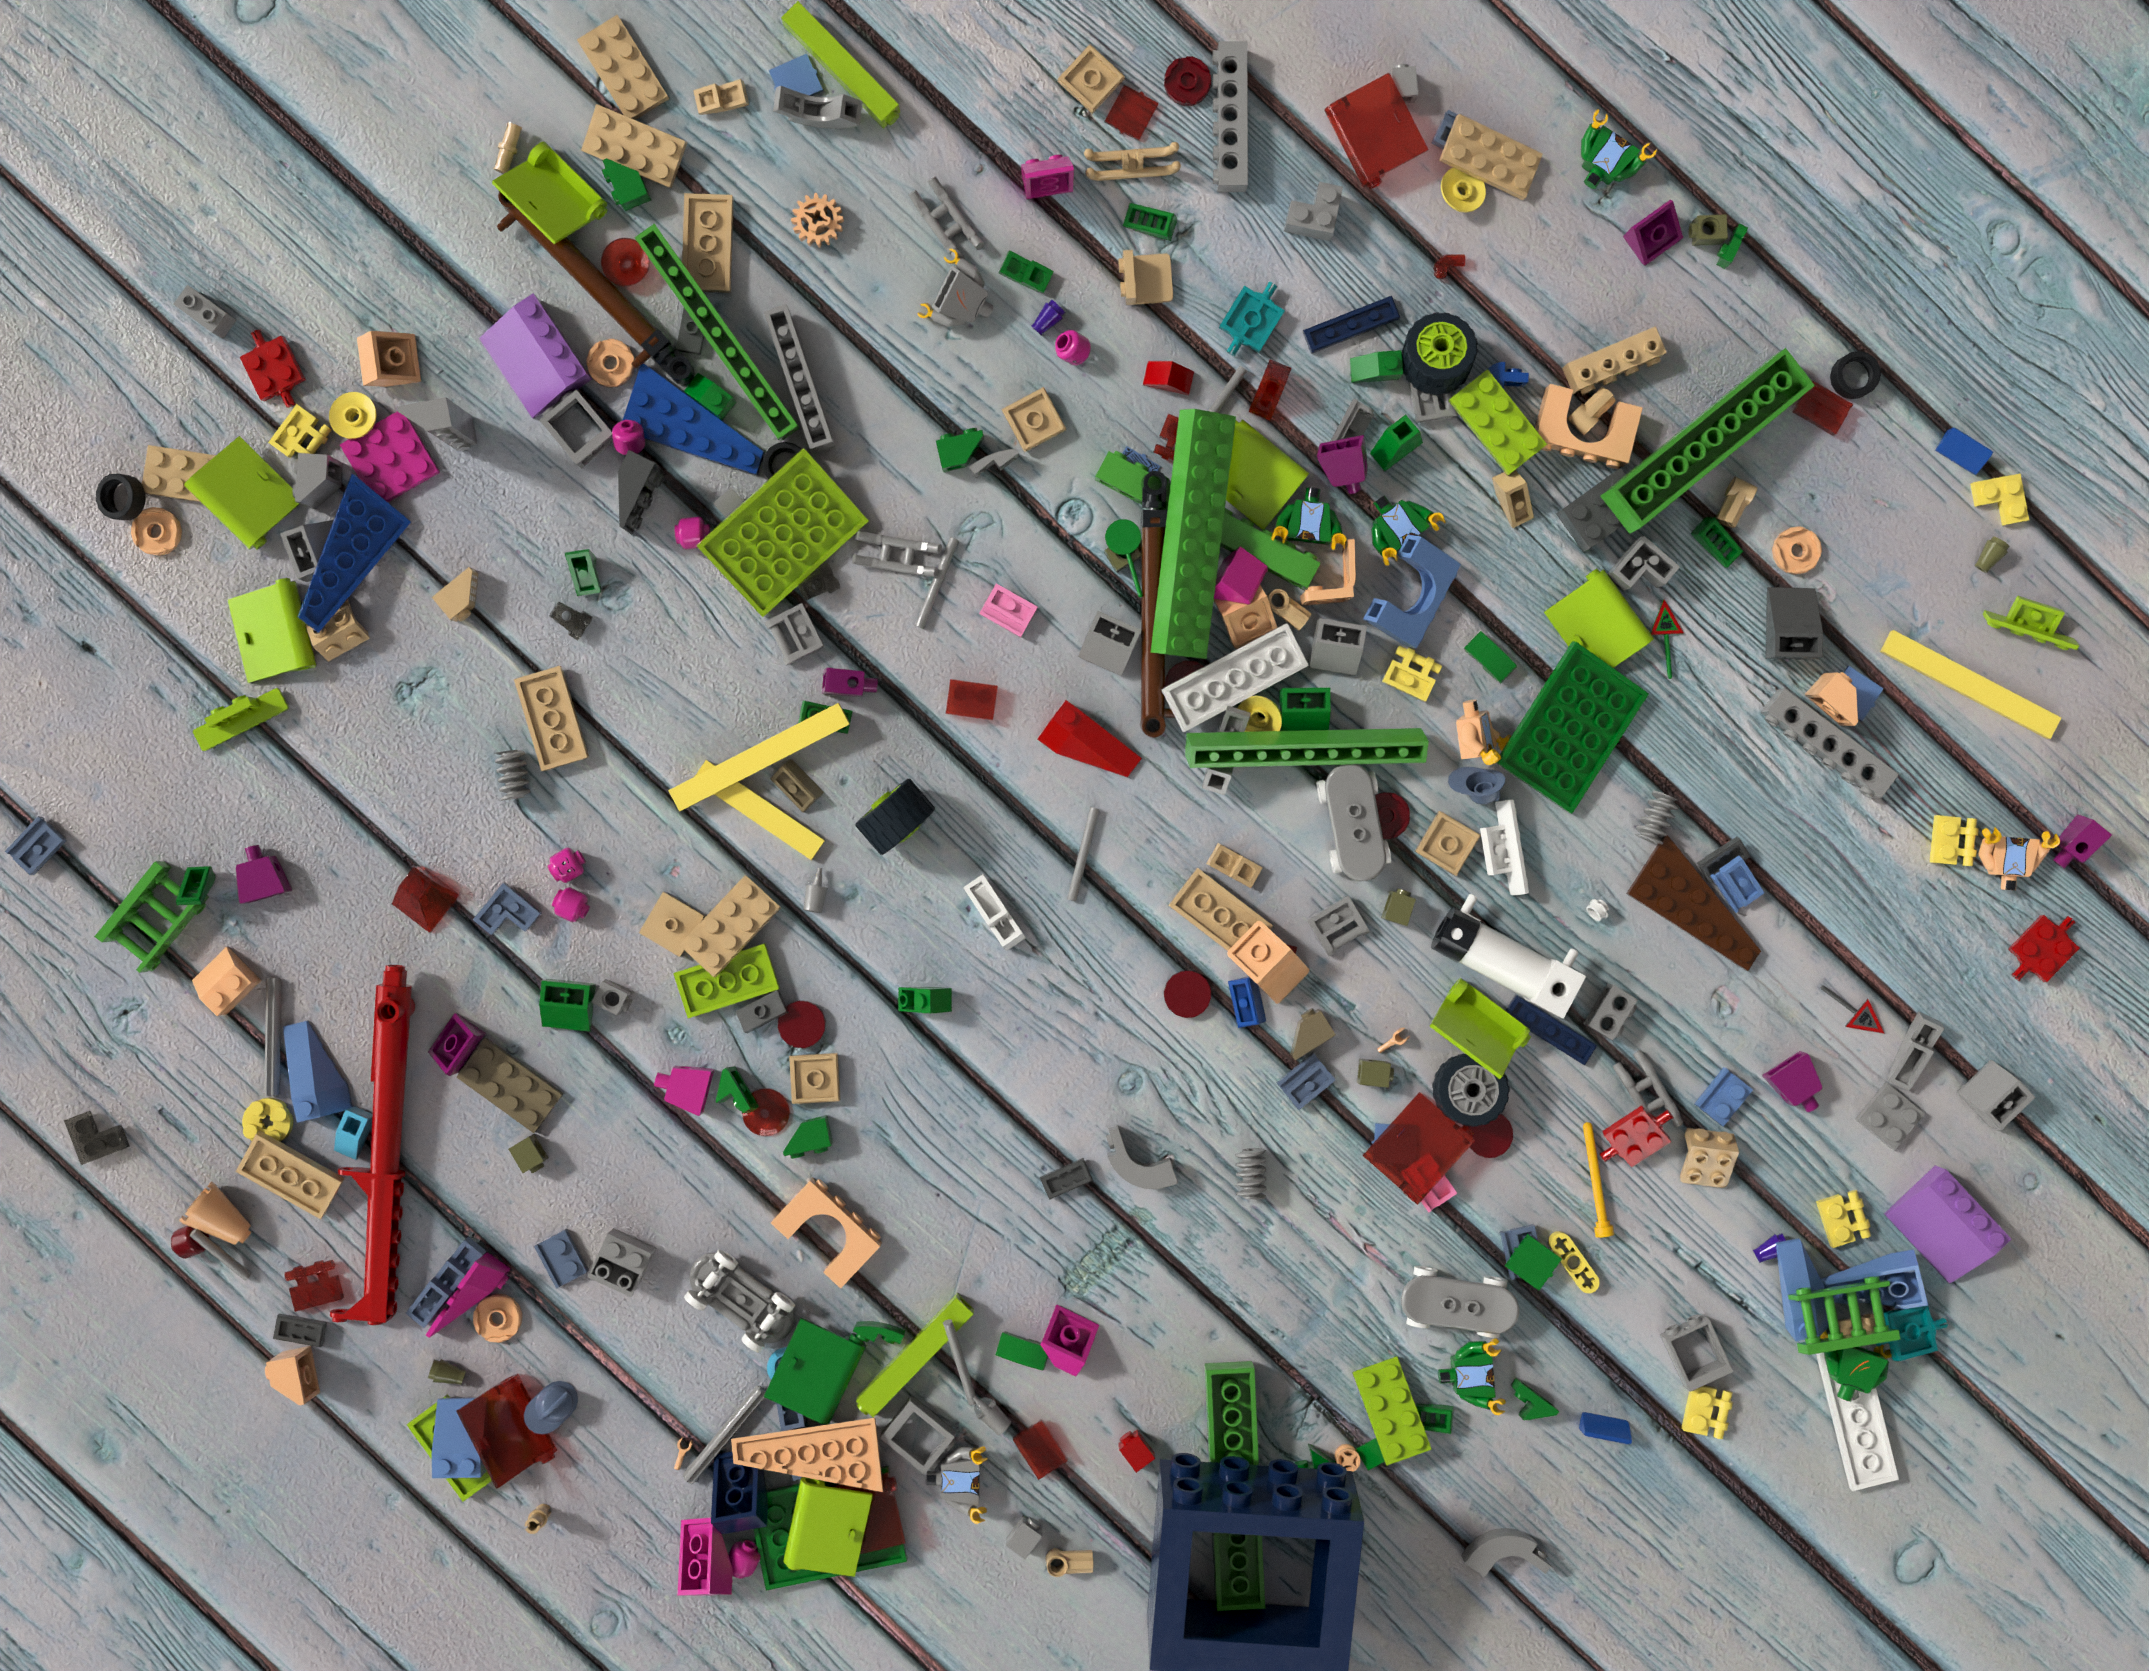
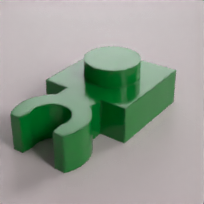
(1728, 251)

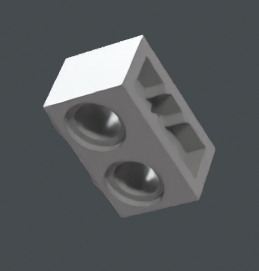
(205, 312)
(1605, 1007)

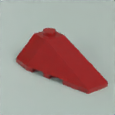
(1082, 739)

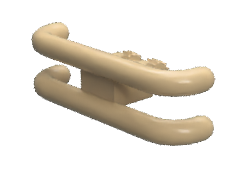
(1132, 163)

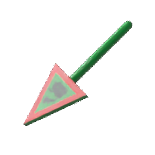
(1664, 625)

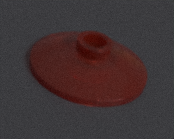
(616, 254)
(778, 1113)

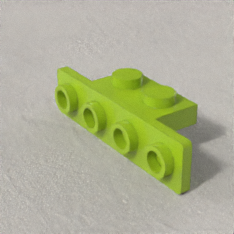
(2034, 620)
(239, 717)

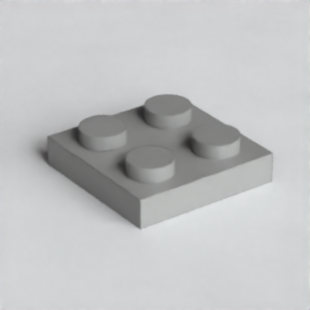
(1890, 1116)

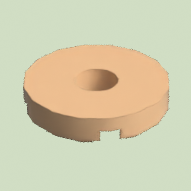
(596, 363)
(169, 536)
(1783, 550)
(483, 1318)

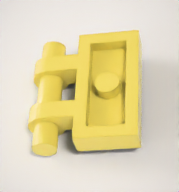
(295, 430)
(1409, 680)
(1946, 840)
(1836, 1220)
(1699, 1410)

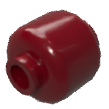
(184, 1245)

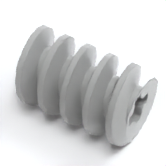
(512, 774)
(1657, 817)
(1251, 1173)

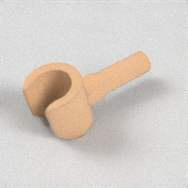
(1395, 1040)
(682, 1451)

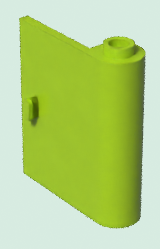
(551, 194)
(1261, 475)
(239, 496)
(1601, 620)
(270, 632)
(1479, 1027)
(822, 1528)

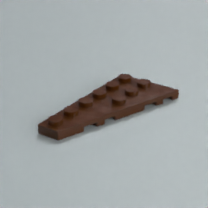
(1682, 897)

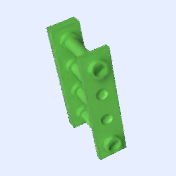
(127, 912)
(1858, 1335)

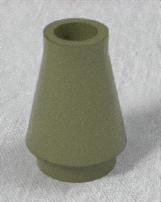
(1992, 553)
(446, 1373)

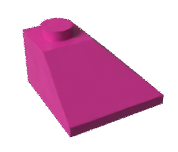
(1068, 1340)

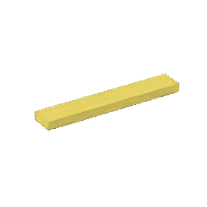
(769, 817)

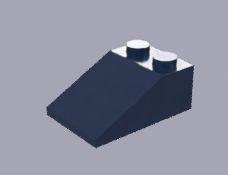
(737, 1496)

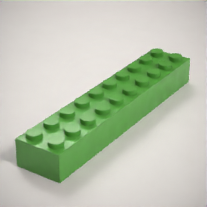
(1707, 441)
(1193, 533)
(1234, 1433)

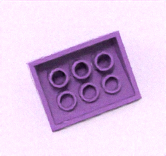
(534, 356)
(1947, 1225)

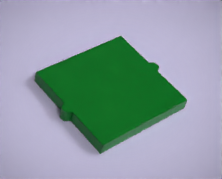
(1533, 1262)

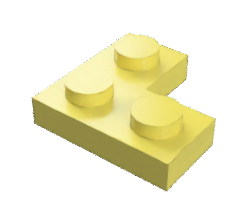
(2006, 492)

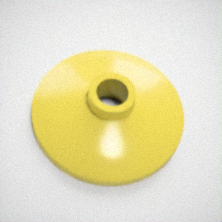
(1472, 191)
(344, 410)
(1272, 719)

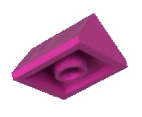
(1239, 577)

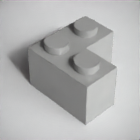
(1316, 219)
(1645, 560)

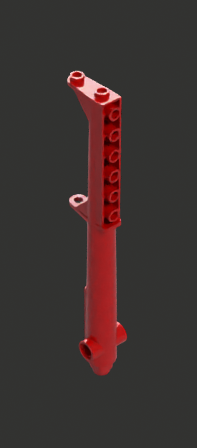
(383, 1178)

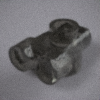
(822, 580)
(576, 622)

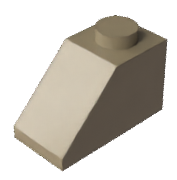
(1310, 1033)

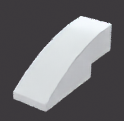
(994, 912)

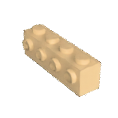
(1614, 360)

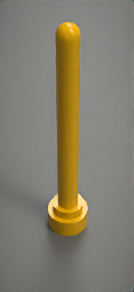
(1603, 1227)

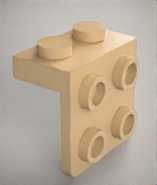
(1145, 278)
(339, 634)
(1709, 1157)

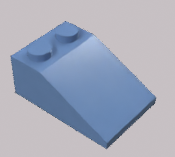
(452, 1448)

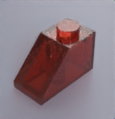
(1270, 389)

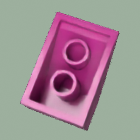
(1047, 176)
(703, 1560)

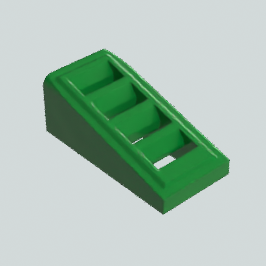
(1165, 234)
(1705, 540)
(195, 885)
(1438, 1409)

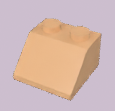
(388, 358)
(1835, 697)
(224, 982)
(294, 1374)

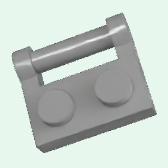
(1427, 406)
(801, 631)
(1335, 918)

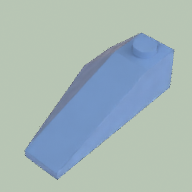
(313, 1078)
(1898, 1268)
(1799, 1272)

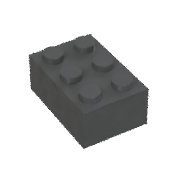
(1589, 516)

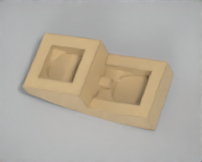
(721, 98)
(1234, 865)

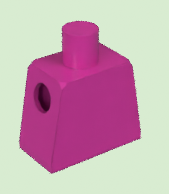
(686, 1087)

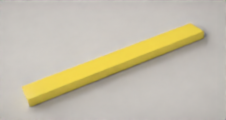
(1970, 684)
(759, 757)

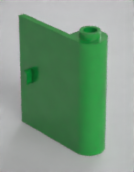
(819, 1375)

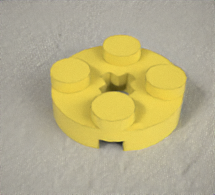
(278, 1113)

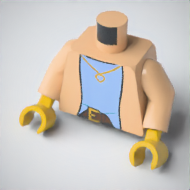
(1477, 735)
(2013, 856)

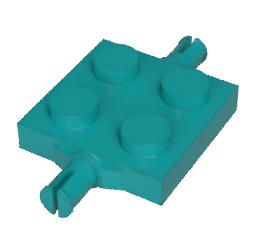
(1251, 319)
(1916, 1332)

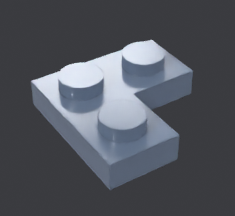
(503, 905)

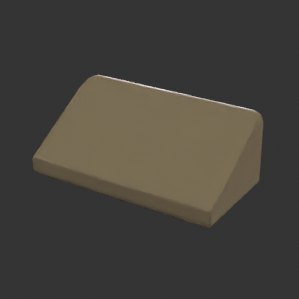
(797, 785)

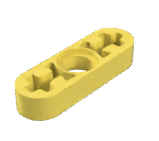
(1578, 1280)

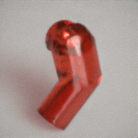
(1446, 262)

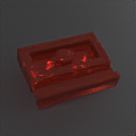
(1823, 408)
(971, 699)
(1040, 1449)

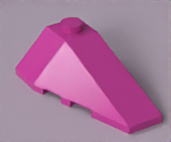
(480, 1281)

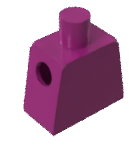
(1344, 462)
(836, 683)
(2080, 840)
(260, 877)
(1796, 1081)

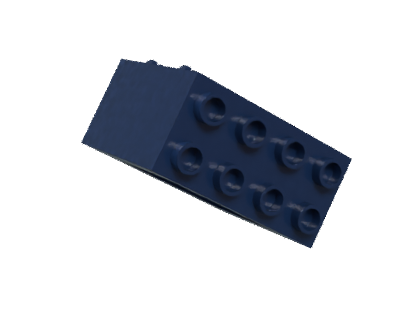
(1261, 1502)

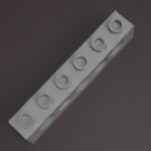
(1235, 55)
(799, 379)
(1880, 774)

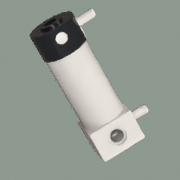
(1507, 961)

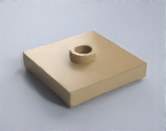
(1091, 79)
(1034, 419)
(1447, 843)
(670, 923)
(814, 1078)

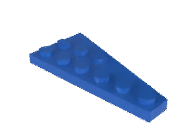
(684, 425)
(356, 542)

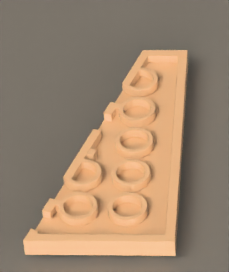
(831, 1453)

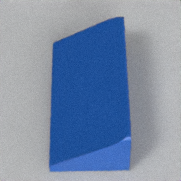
(1963, 450)
(1247, 1002)
(1605, 1428)

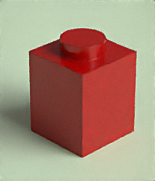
(1136, 1450)

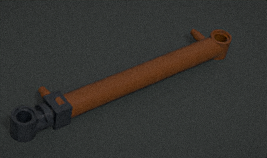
(652, 340)
(1152, 664)

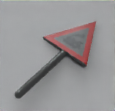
(1863, 1018)

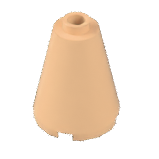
(217, 1216)

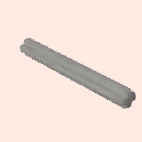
(272, 1036)
(724, 1435)

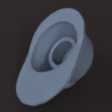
(1480, 784)
(550, 1407)

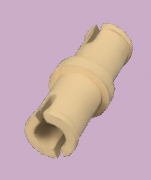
(507, 148)
(537, 1518)

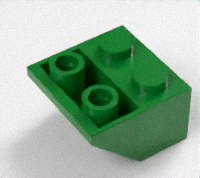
(1305, 708)
(566, 1004)

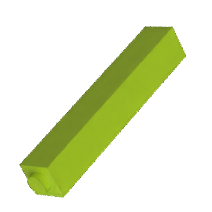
(841, 65)
(913, 1357)

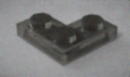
(93, 1144)

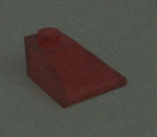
(424, 898)

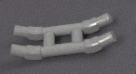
(946, 206)
(888, 542)
(1651, 1080)

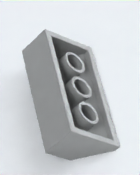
(444, 421)

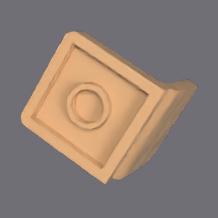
(1316, 595)
(1247, 621)
(1268, 961)

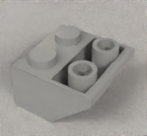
(316, 479)
(305, 547)
(1109, 643)
(1337, 646)
(1995, 1095)
(621, 1262)

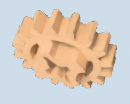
(826, 224)

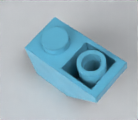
(353, 1132)

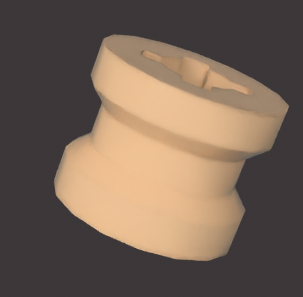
(1350, 1462)

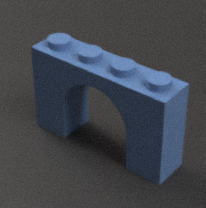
(1436, 572)

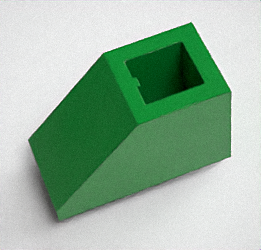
(627, 185)
(1396, 443)
(958, 450)
(925, 999)
(810, 1135)

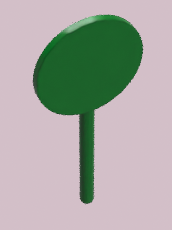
(1123, 539)

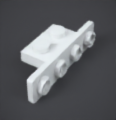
(1504, 849)

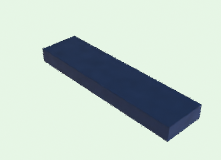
(1351, 324)
(1551, 1030)

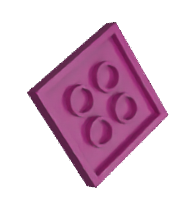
(390, 457)

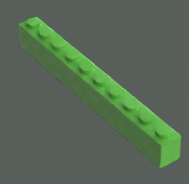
(717, 332)
(1279, 557)
(1306, 747)

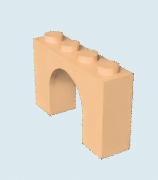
(1612, 449)
(816, 1200)

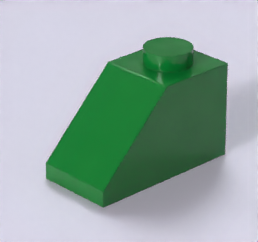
(1376, 367)
(710, 396)

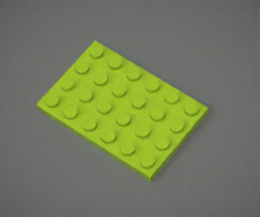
(782, 532)

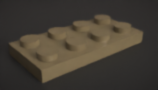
(510, 1085)

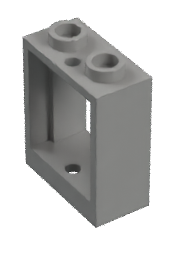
(594, 446)
(1707, 1373)
(914, 1405)

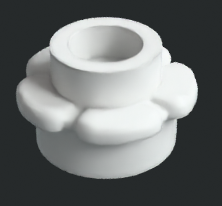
(1597, 909)

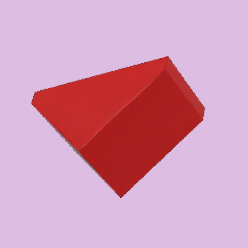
(1168, 377)

